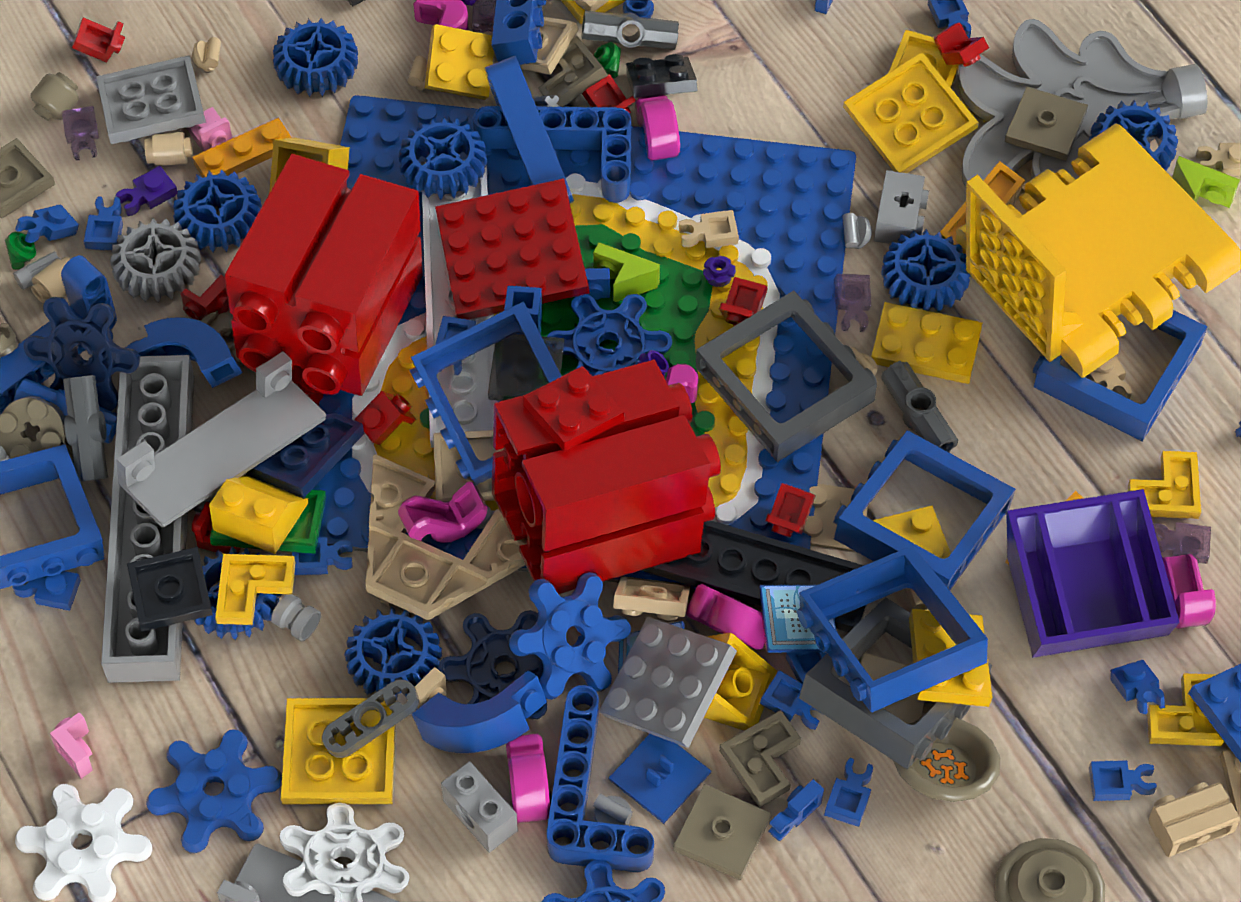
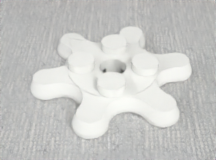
(343, 839)
(85, 866)

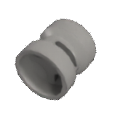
(293, 615)

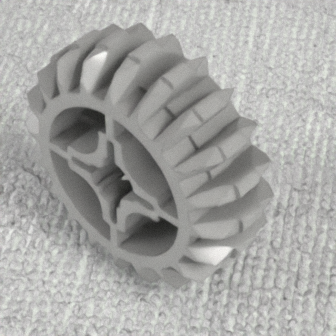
(175, 261)

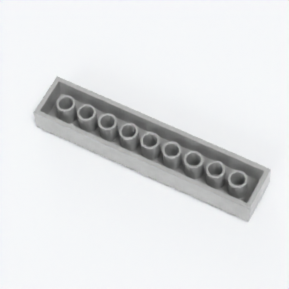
(157, 409)

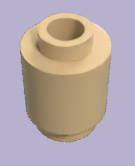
(168, 149)
(49, 281)

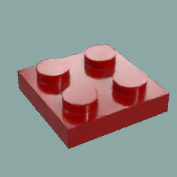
(573, 408)

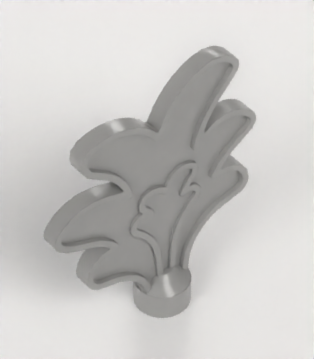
(1096, 77)

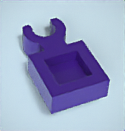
(148, 188)

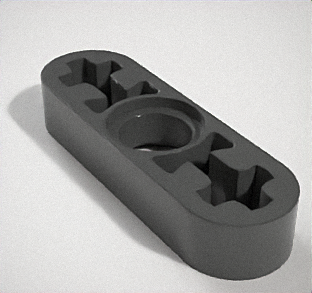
(343, 726)

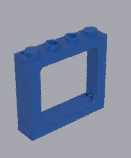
(433, 360)
(1112, 407)
(878, 542)
(57, 555)
(874, 582)

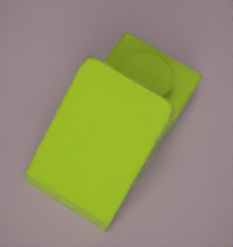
(1205, 182)
(631, 272)

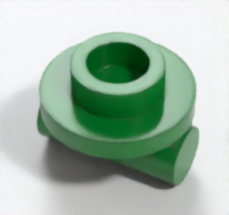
(609, 57)
(19, 250)

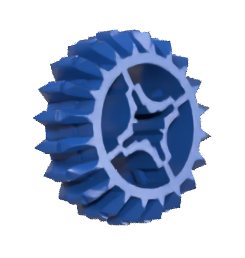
(315, 57)
(1144, 127)
(443, 168)
(236, 203)
(906, 274)
(264, 603)
(383, 637)

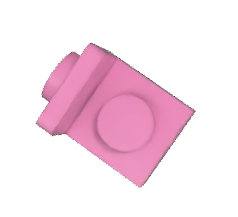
(212, 132)
(70, 745)

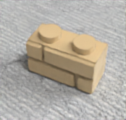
(1193, 818)

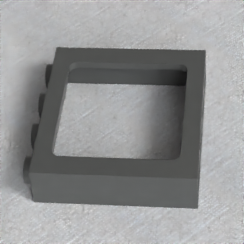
(787, 437)
(880, 728)

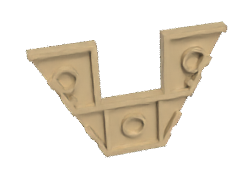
(416, 573)

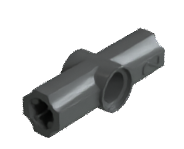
(650, 33)
(911, 394)
(85, 428)

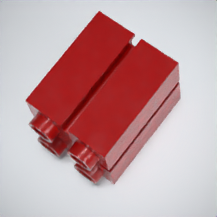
(325, 274)
(615, 499)

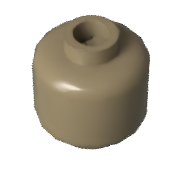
(54, 95)

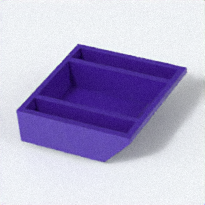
(1089, 573)

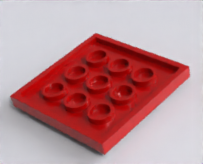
(511, 241)

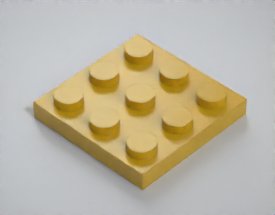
(910, 114)
(315, 775)

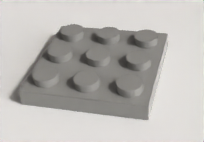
(150, 99)
(668, 681)

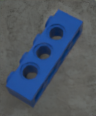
(518, 29)

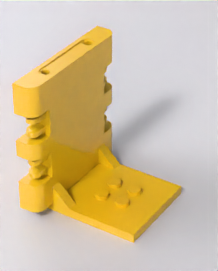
(1093, 249)

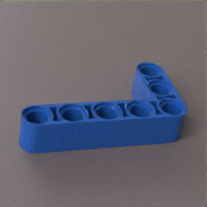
(524, 122)
(574, 129)
(83, 288)
(575, 791)

